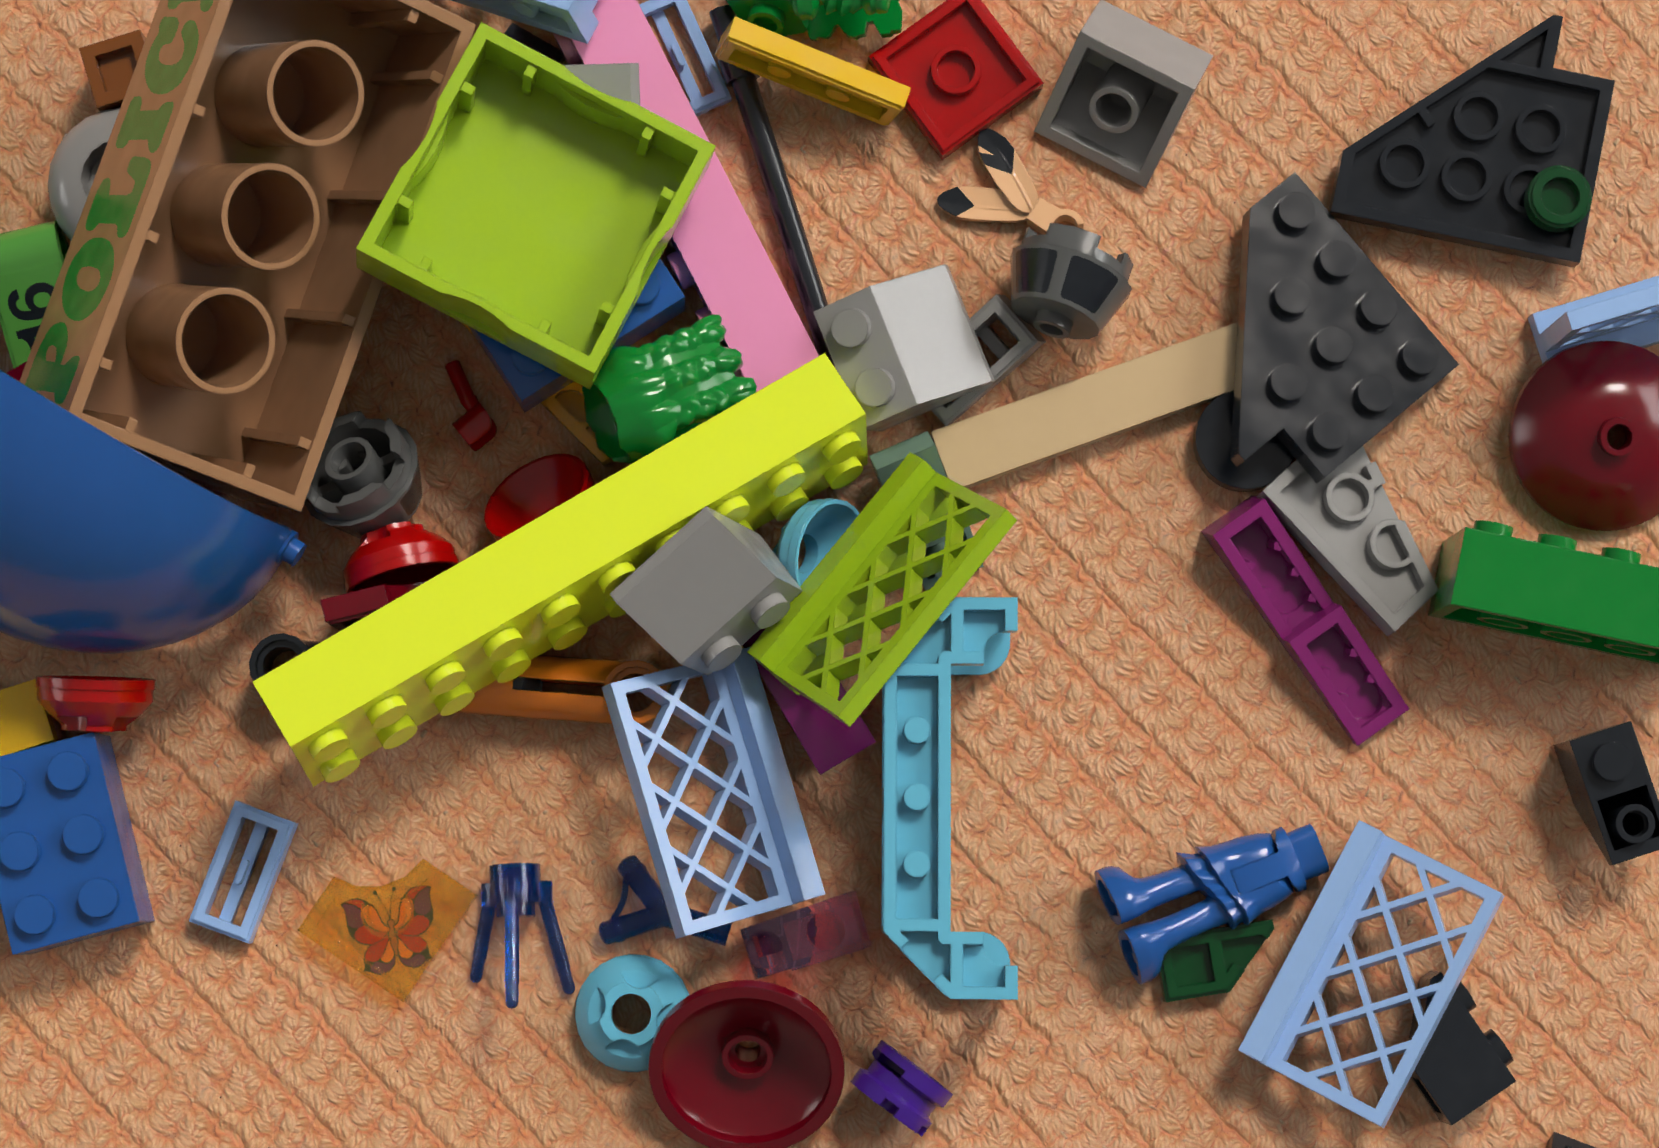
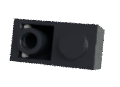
(1612, 791)
(1460, 1062)

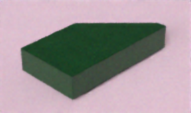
(1211, 960)

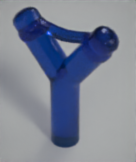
(655, 914)

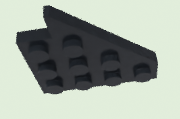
(1472, 147)
(1320, 337)

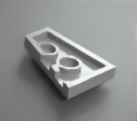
(1355, 537)

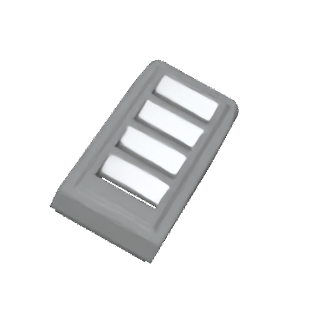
(1009, 359)

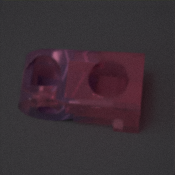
(806, 936)

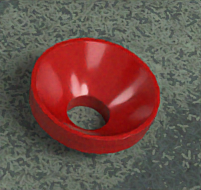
(535, 491)
(398, 556)
(94, 701)

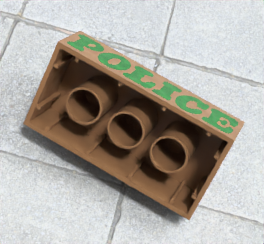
(221, 235)

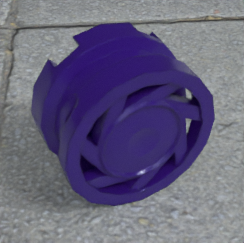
(901, 1088)

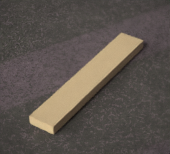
(1088, 409)

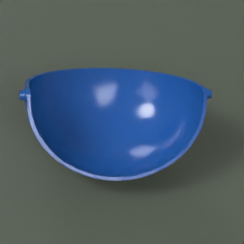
(112, 544)

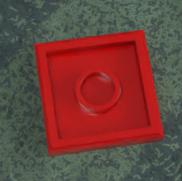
(959, 73)

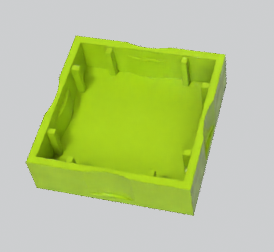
(534, 206)

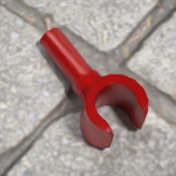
(476, 424)

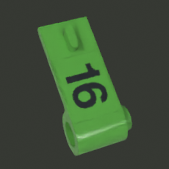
(28, 274)

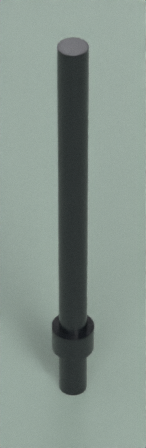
(775, 183)

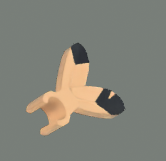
(1012, 201)

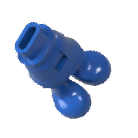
(1236, 878)

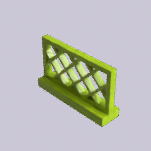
(870, 559)

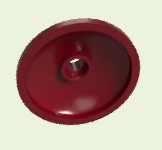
(1563, 429)
(739, 1093)

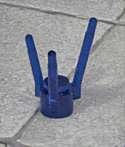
(513, 895)

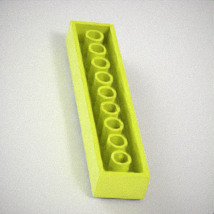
(558, 572)

